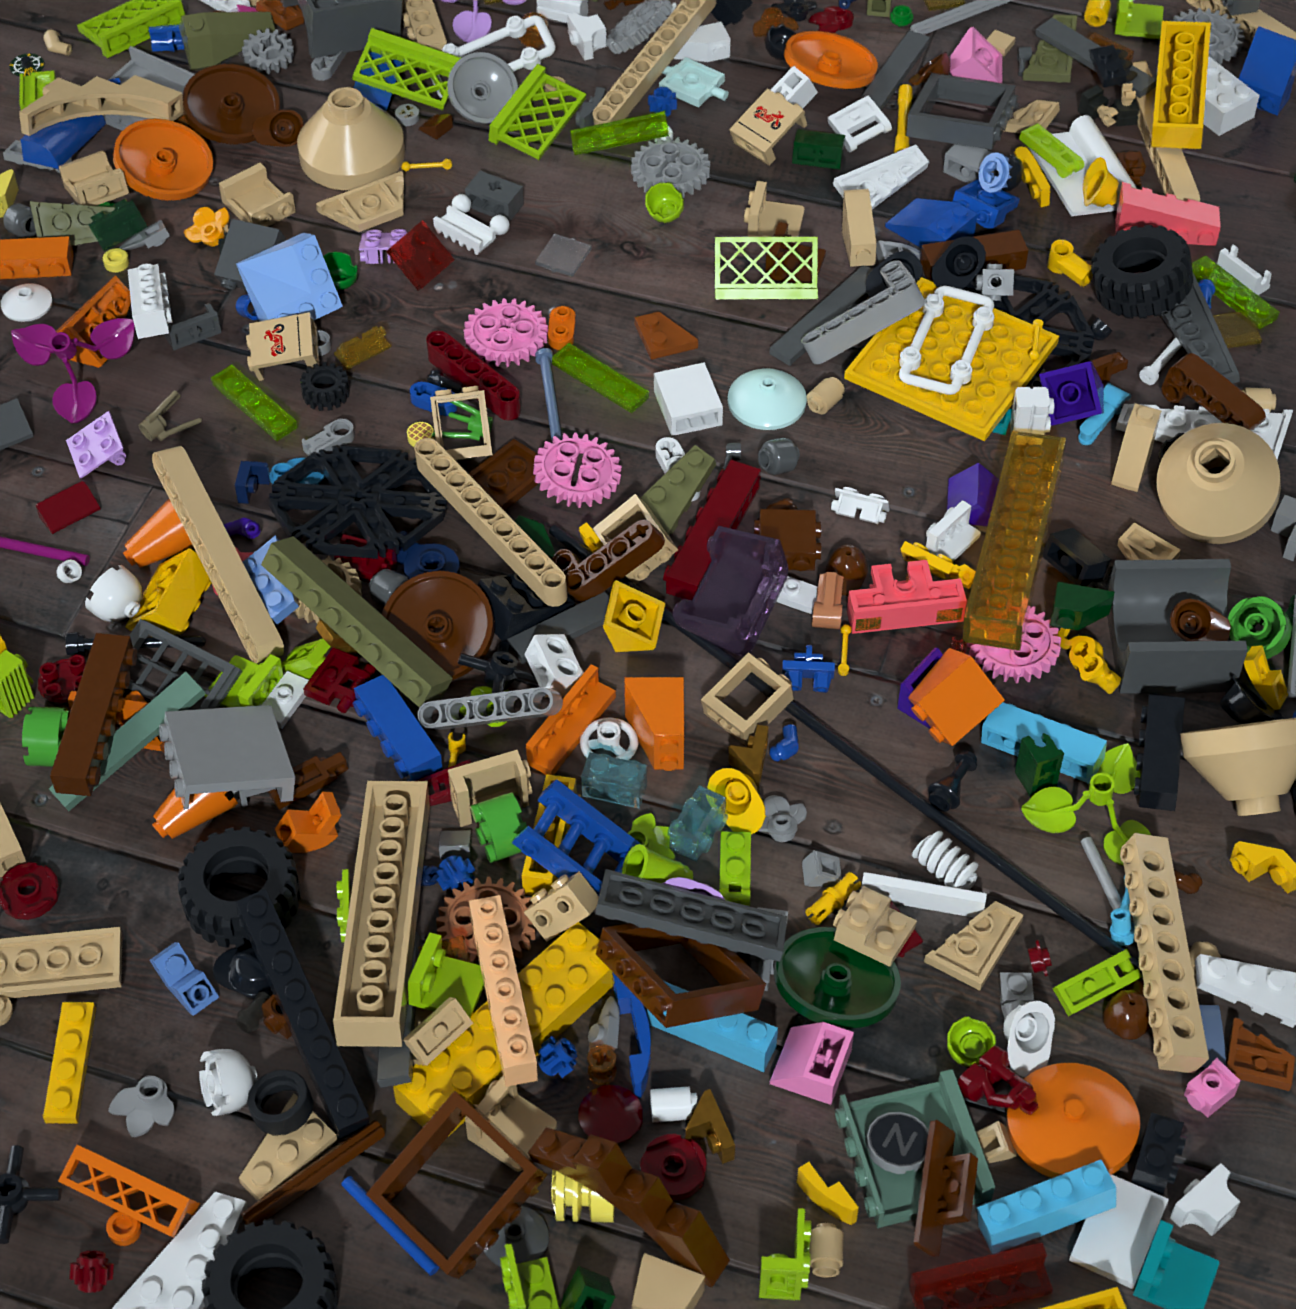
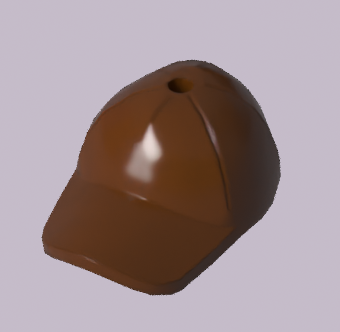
(938, 65)
(268, 131)
(849, 563)
(1203, 622)
(1125, 1019)

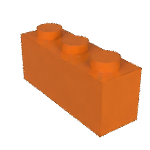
(36, 257)

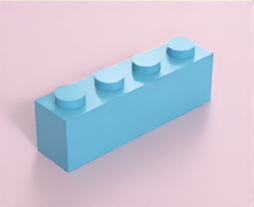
(1010, 724)
(732, 1036)
(1047, 1207)

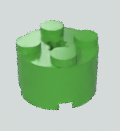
(1265, 612)
(43, 734)
(499, 825)

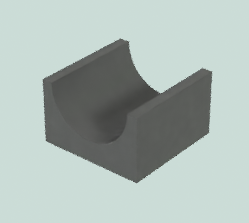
(346, 23)
(1141, 637)

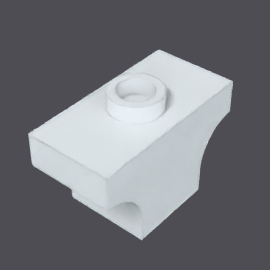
(586, 33)
(1207, 1202)

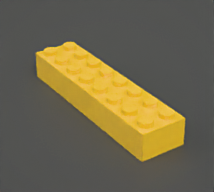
(555, 994)

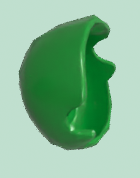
(341, 269)

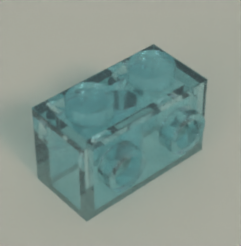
(614, 780)
(698, 823)

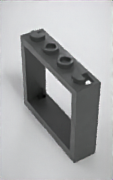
(961, 131)

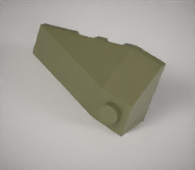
(219, 35)

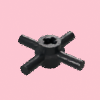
(499, 669)
(16, 1193)

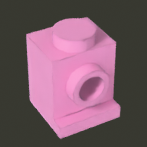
(1212, 1088)

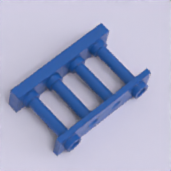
(582, 820)

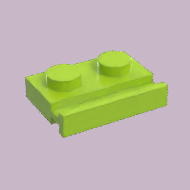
(32, 86)

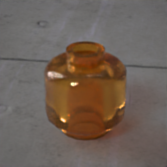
(532, 36)

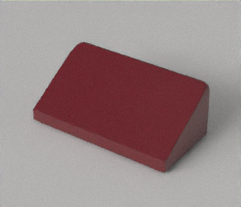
(67, 507)

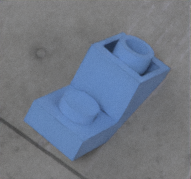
(183, 980)

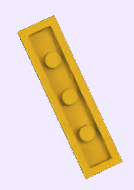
(69, 1063)

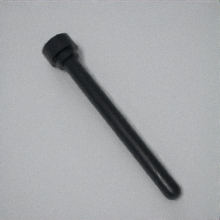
(79, 643)

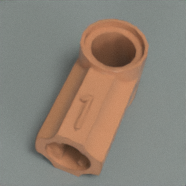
(828, 608)

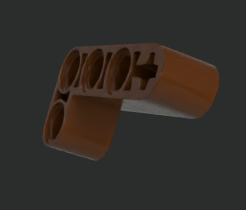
(1212, 391)
(609, 562)

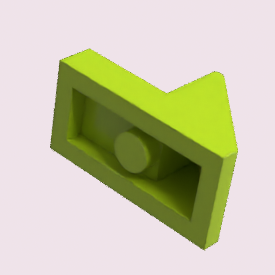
(306, 658)

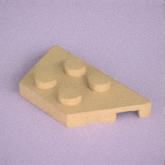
(367, 204)

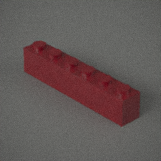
(725, 508)

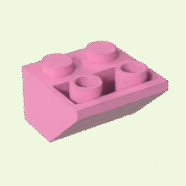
(813, 1060)

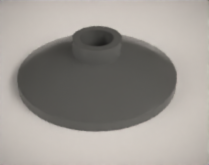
(528, 1245)

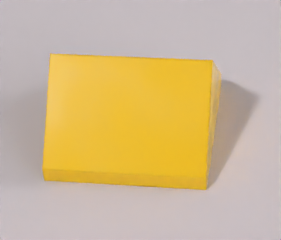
(632, 619)

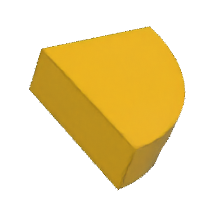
(590, 538)

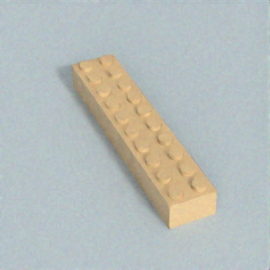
(382, 915)

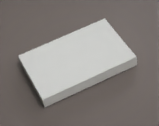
(1120, 1238)

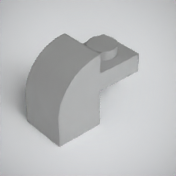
(1285, 525)

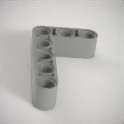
(868, 317)

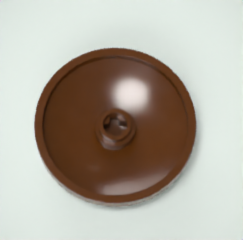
(226, 102)
(443, 618)

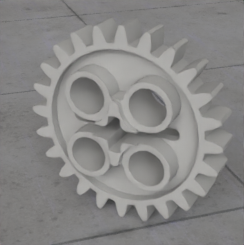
(638, 25)
(1225, 36)
(671, 163)

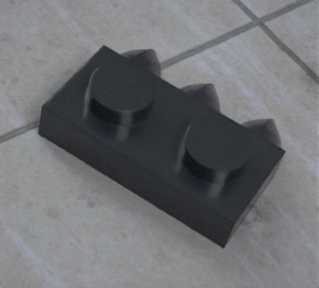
(1112, 66)

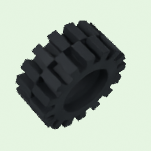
(324, 375)

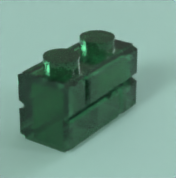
(117, 225)

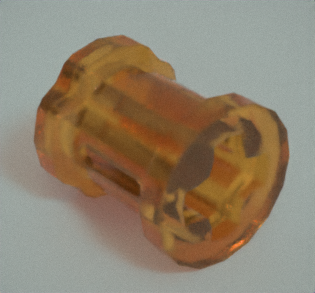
(596, 1059)

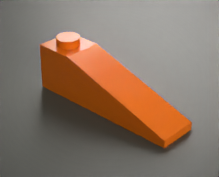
(107, 304)

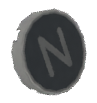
(897, 1142)

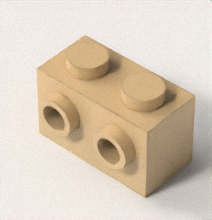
(561, 906)

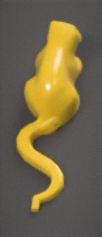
(1088, 659)

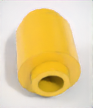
(1097, 12)

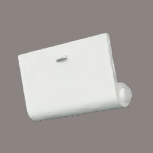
(1089, 144)

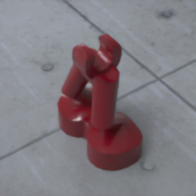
(993, 1068)

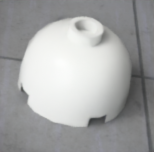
(115, 595)
(226, 1080)

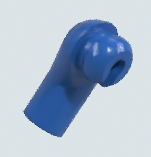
(788, 746)

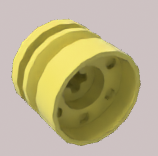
(571, 1193)

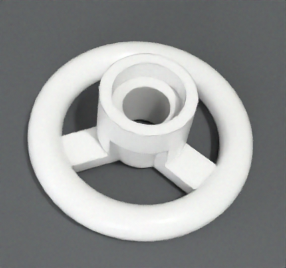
(608, 737)

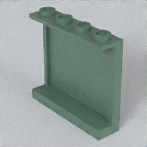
(894, 1196)

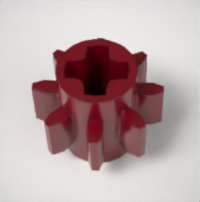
(91, 1271)

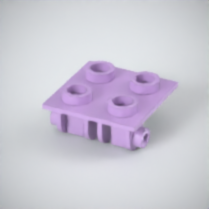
(375, 240)
(96, 445)

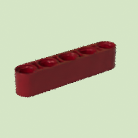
(467, 368)

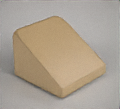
(996, 1143)

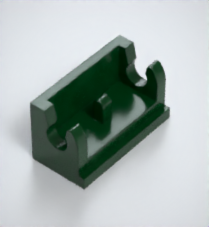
(818, 149)
(1037, 765)

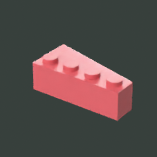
(1190, 219)

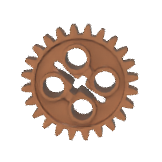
(458, 911)

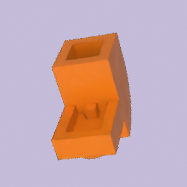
(310, 829)

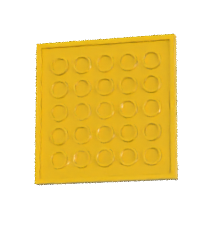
(997, 366)

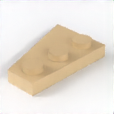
(977, 947)
(286, 1155)

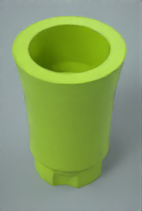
(649, 865)

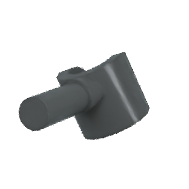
(1025, 54)
(733, 451)

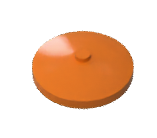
(831, 59)
(163, 159)
(1078, 1121)

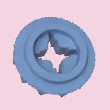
(989, 181)

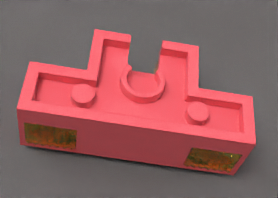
(906, 603)

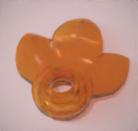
(774, 17)

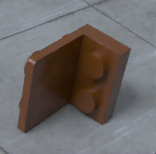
(791, 262)

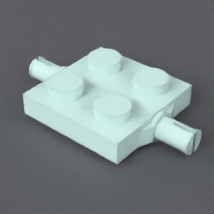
(693, 82)

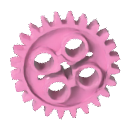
(505, 332)
(557, 465)
(1037, 652)

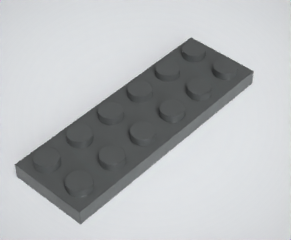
(692, 915)

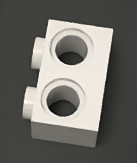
(553, 662)

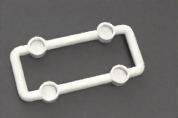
(514, 28)
(961, 370)

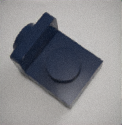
(248, 477)

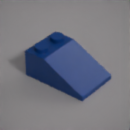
(1270, 69)
(933, 222)

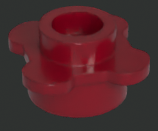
(1039, 958)

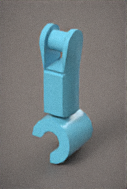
(1095, 424)

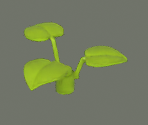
(1053, 808)

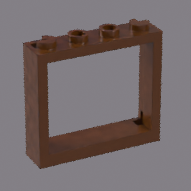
(740, 986)
(418, 1153)

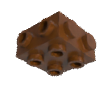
(797, 535)

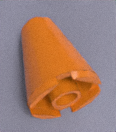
(157, 538)
(174, 820)

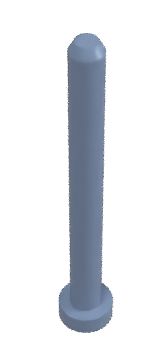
(544, 358)

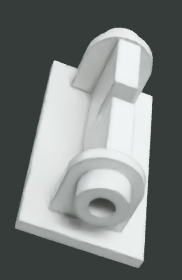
(850, 500)

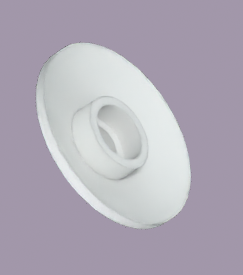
(26, 302)

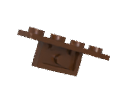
(945, 1188)

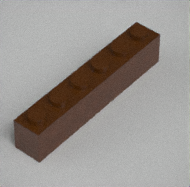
(93, 715)

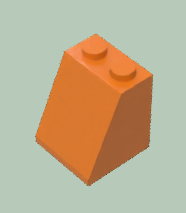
(954, 697)
(657, 714)

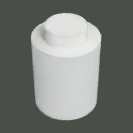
(672, 1104)

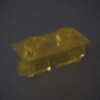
(359, 350)

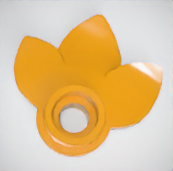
(207, 226)

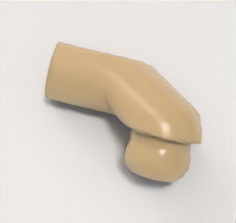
(54, 45)

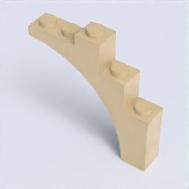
(100, 97)

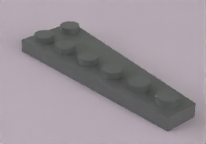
(1199, 333)

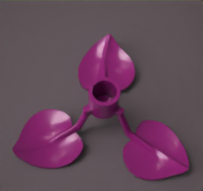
(40, 340)

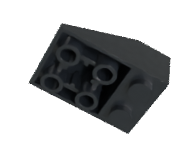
(517, 605)

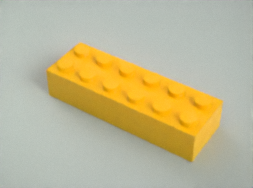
(1181, 85)

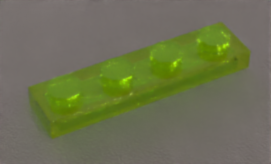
(619, 133)
(1235, 293)
(600, 377)
(254, 402)

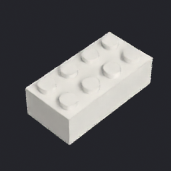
(1226, 100)

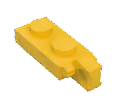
(939, 565)

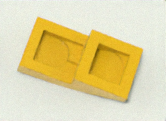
(1267, 682)
(833, 1200)

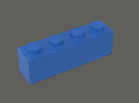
(397, 729)

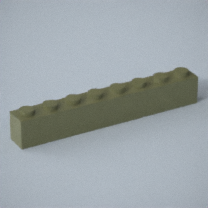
(356, 621)

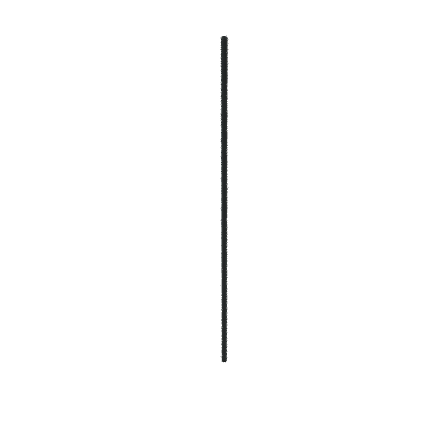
(884, 777)

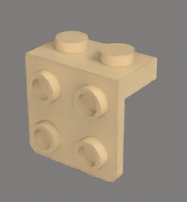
(765, 215)
(513, 1116)

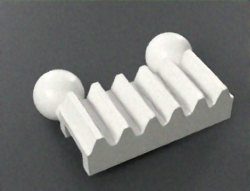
(467, 229)

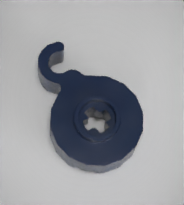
(427, 558)

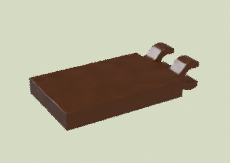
(507, 474)

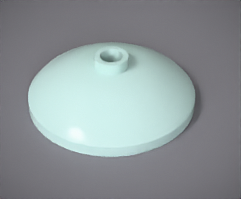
(767, 399)

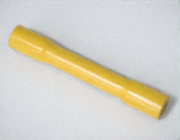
(904, 102)

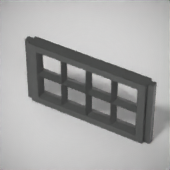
(215, 695)

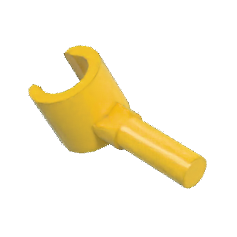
(455, 748)

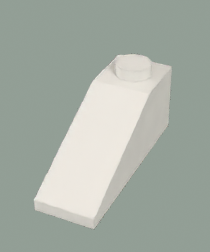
(707, 44)
(795, 87)

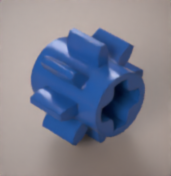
(662, 101)
(454, 872)
(557, 1057)

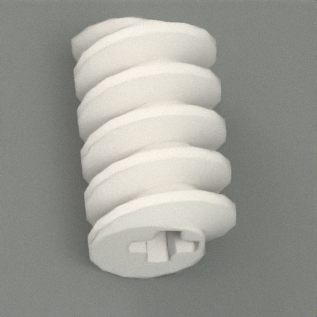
(945, 862)

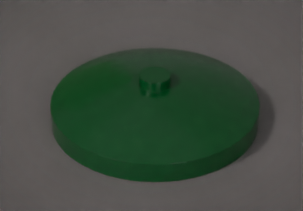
(834, 981)

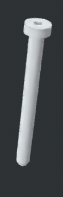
(1150, 373)

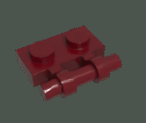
(331, 677)

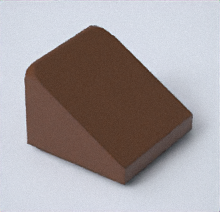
(437, 125)

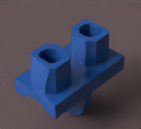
(166, 38)
(809, 666)

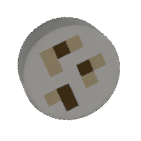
(407, 114)

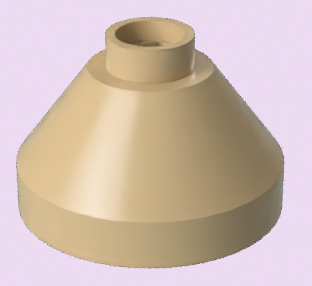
(350, 142)
(1223, 504)
(1246, 762)

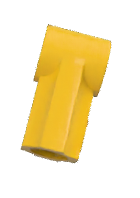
(1065, 261)

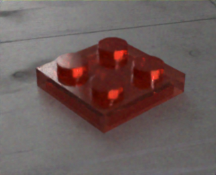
(420, 255)

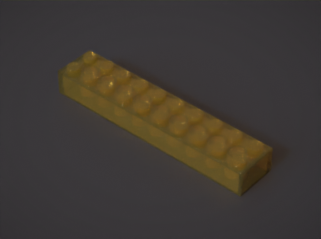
(1014, 541)

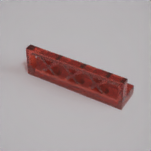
(983, 1270)

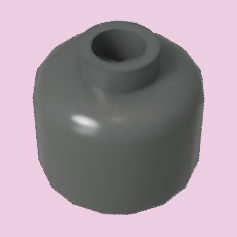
(19, 221)
(778, 456)
(384, 584)

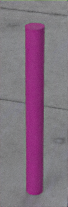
(44, 551)

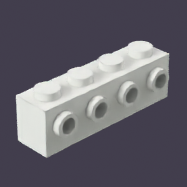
(149, 300)

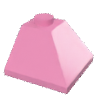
(976, 59)

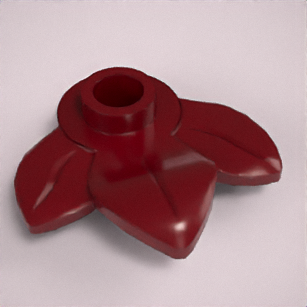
(832, 19)

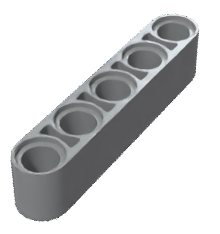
(503, 708)

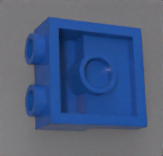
(990, 207)

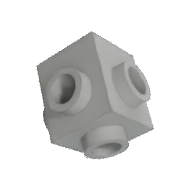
(1004, 280)

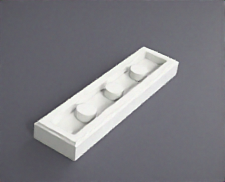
(927, 895)

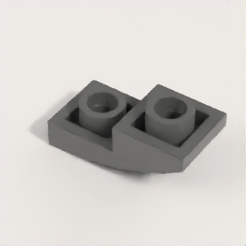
(585, 117)

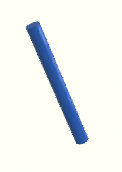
(391, 1228)

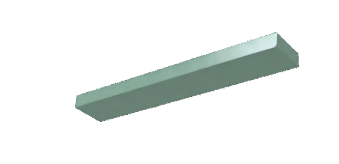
(141, 730)

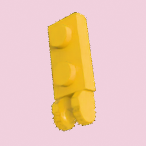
(1034, 177)

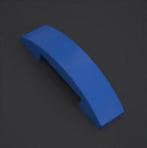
(639, 1063)

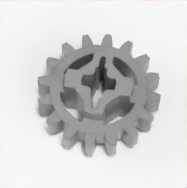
(268, 51)

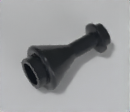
(946, 792)

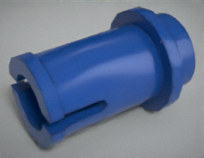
(1208, 289)

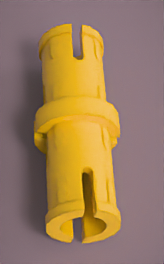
(833, 898)

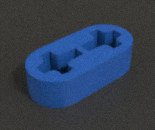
(420, 397)

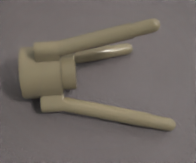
(154, 424)

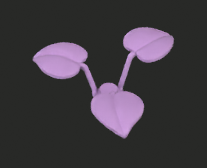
(474, 25)

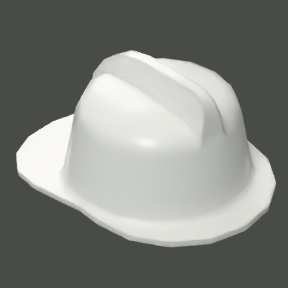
(1029, 1036)

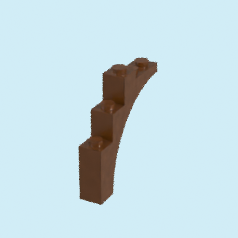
(639, 1195)

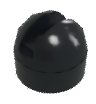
(1100, 329)

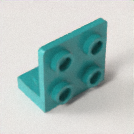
(1175, 1274)

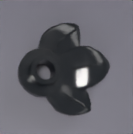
(796, 8)

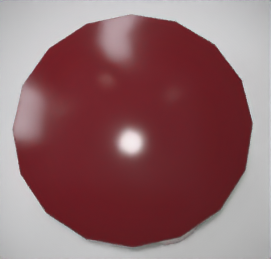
(61, 678)
(611, 1113)

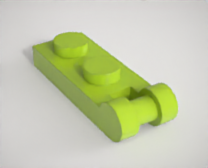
(1052, 150)
(735, 866)
(1096, 983)

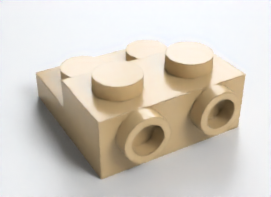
(873, 926)

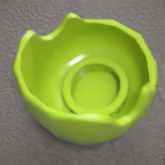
(664, 202)
(969, 1040)

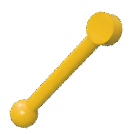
(446, 164)
(1037, 325)
(843, 668)

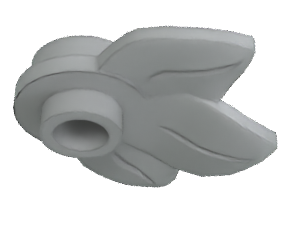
(782, 818)
(144, 1110)

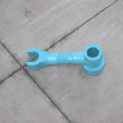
(1122, 928)

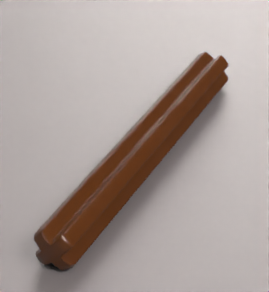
(313, 1174)

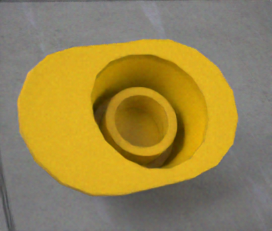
(1099, 185)
(743, 802)

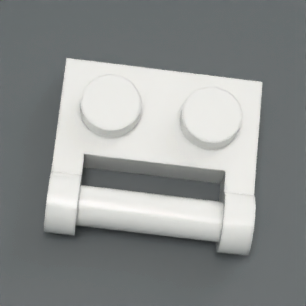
(854, 118)

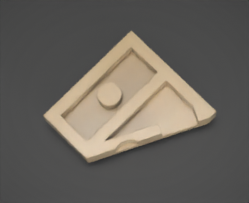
(1037, 112)
(1143, 545)

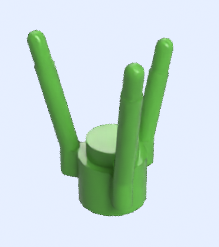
(474, 423)

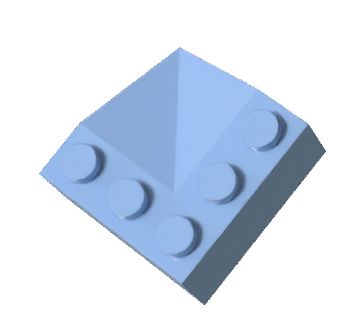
(290, 280)

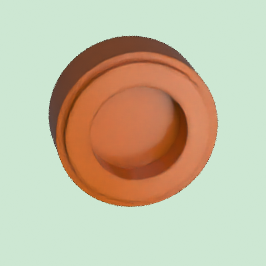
(123, 1229)

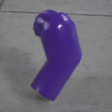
(243, 527)

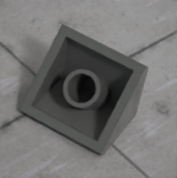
(13, 424)

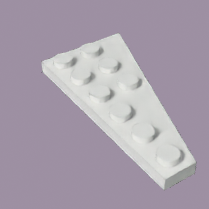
(1181, 421)
(178, 1271)

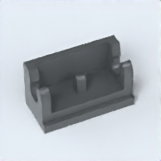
(194, 329)

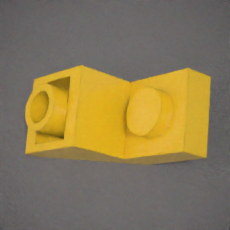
(1255, 860)

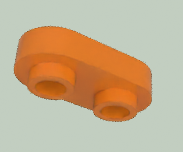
(561, 327)

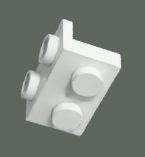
(952, 533)

